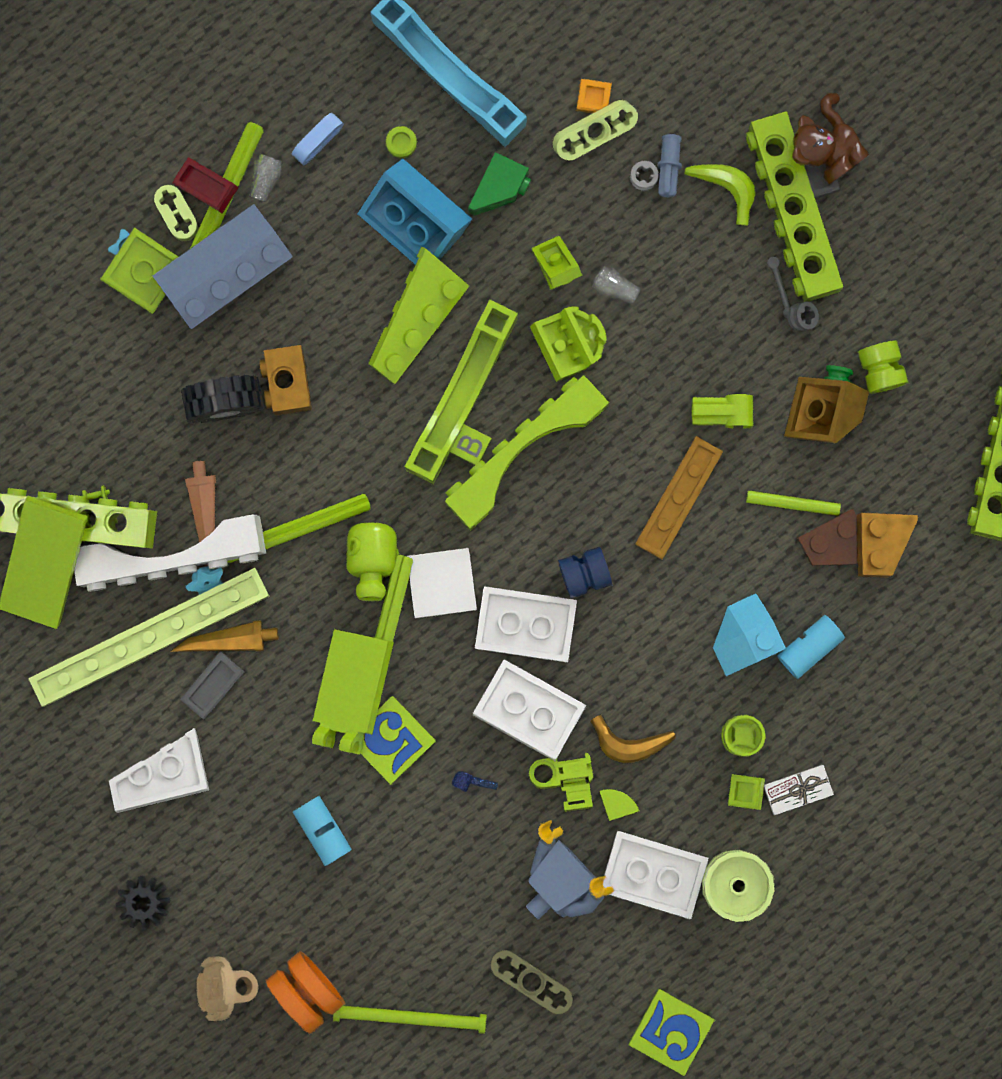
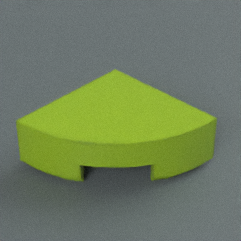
(617, 804)

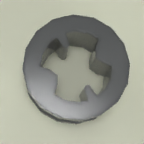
(811, 316)

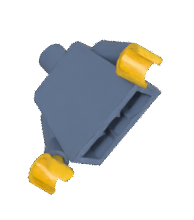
(562, 879)

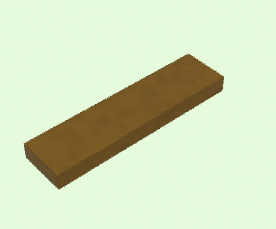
(679, 498)

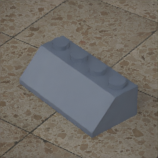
(222, 266)

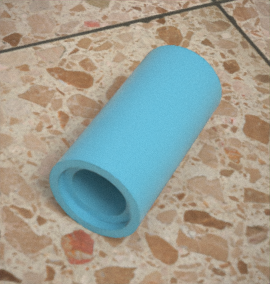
(806, 652)
(322, 830)

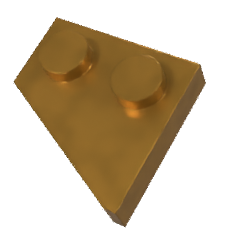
(882, 542)

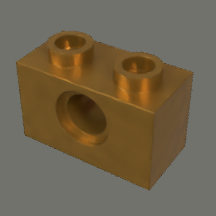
(286, 361)

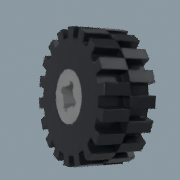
(222, 398)

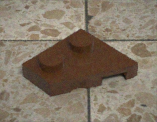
(832, 542)

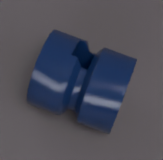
(585, 572)

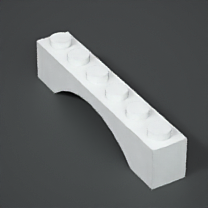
(231, 540)

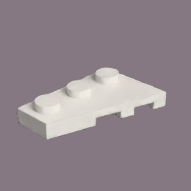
(162, 777)

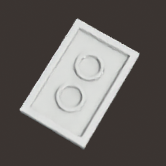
(525, 624)
(529, 710)
(654, 874)

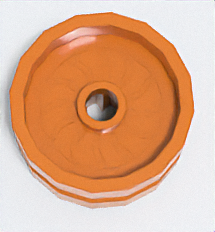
(300, 996)

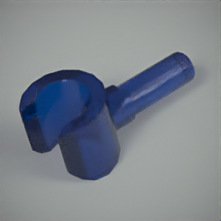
(463, 780)

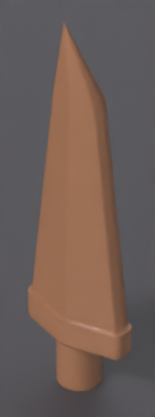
(202, 499)

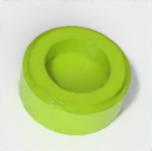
(401, 142)

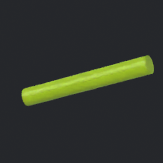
(793, 503)

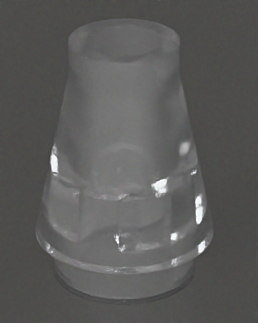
(265, 176)
(615, 285)

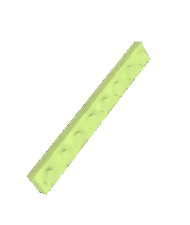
(148, 637)

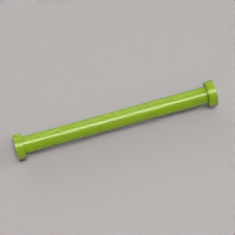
(411, 1017)

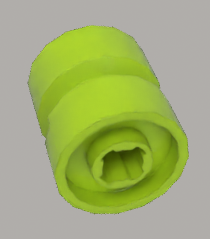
(883, 367)
(743, 735)

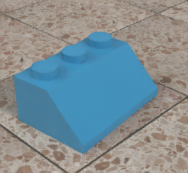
(413, 213)

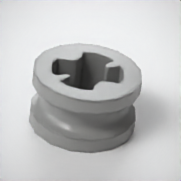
(643, 185)

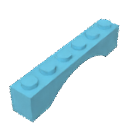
(477, 97)

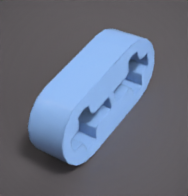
(317, 138)

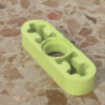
(612, 113)

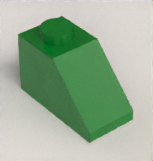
(500, 185)

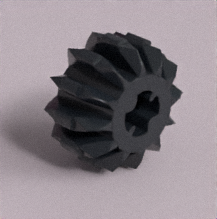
(143, 914)

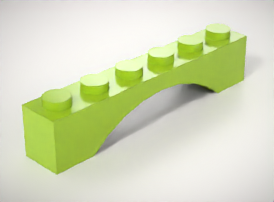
(462, 392)
(573, 409)

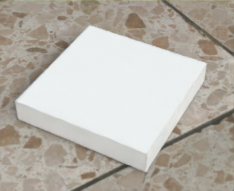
(442, 583)

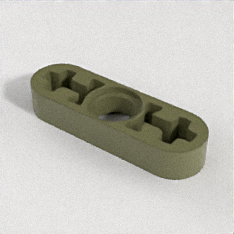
(555, 988)

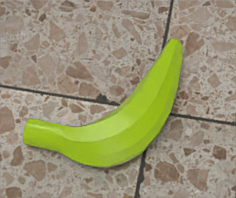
(732, 179)

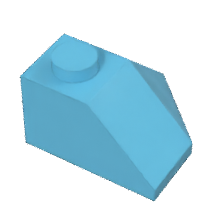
(746, 635)

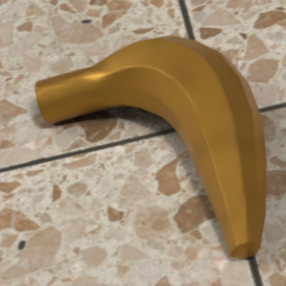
(628, 750)

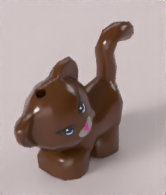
(835, 149)

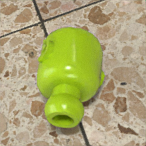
(371, 557)

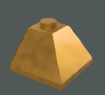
(825, 409)

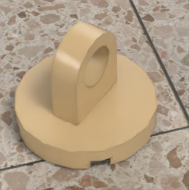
(218, 988)

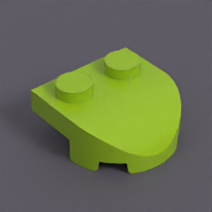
(569, 341)

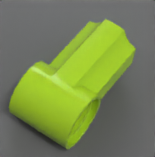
(727, 411)

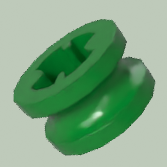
(838, 373)

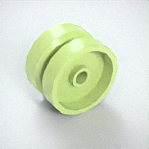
(754, 894)

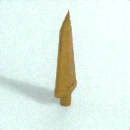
(239, 638)

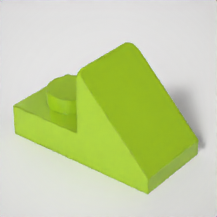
(556, 262)

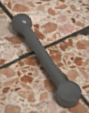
(774, 263)

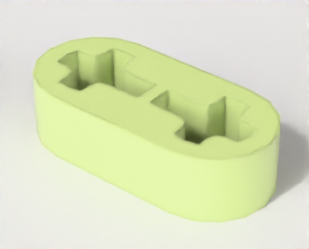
(169, 216)

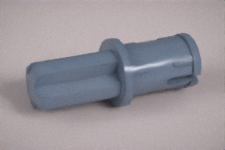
(669, 165)

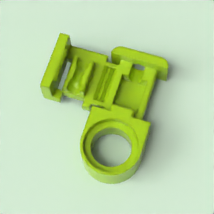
(573, 777)

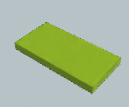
(42, 562)

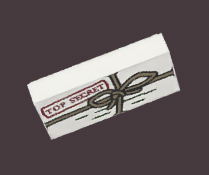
(798, 790)

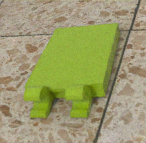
(351, 689)

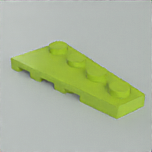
(423, 306)

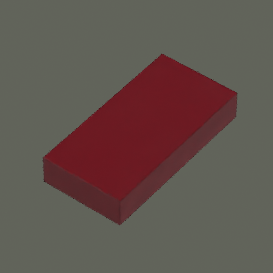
(205, 185)

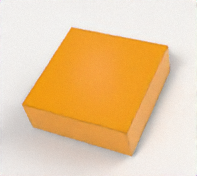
(593, 95)

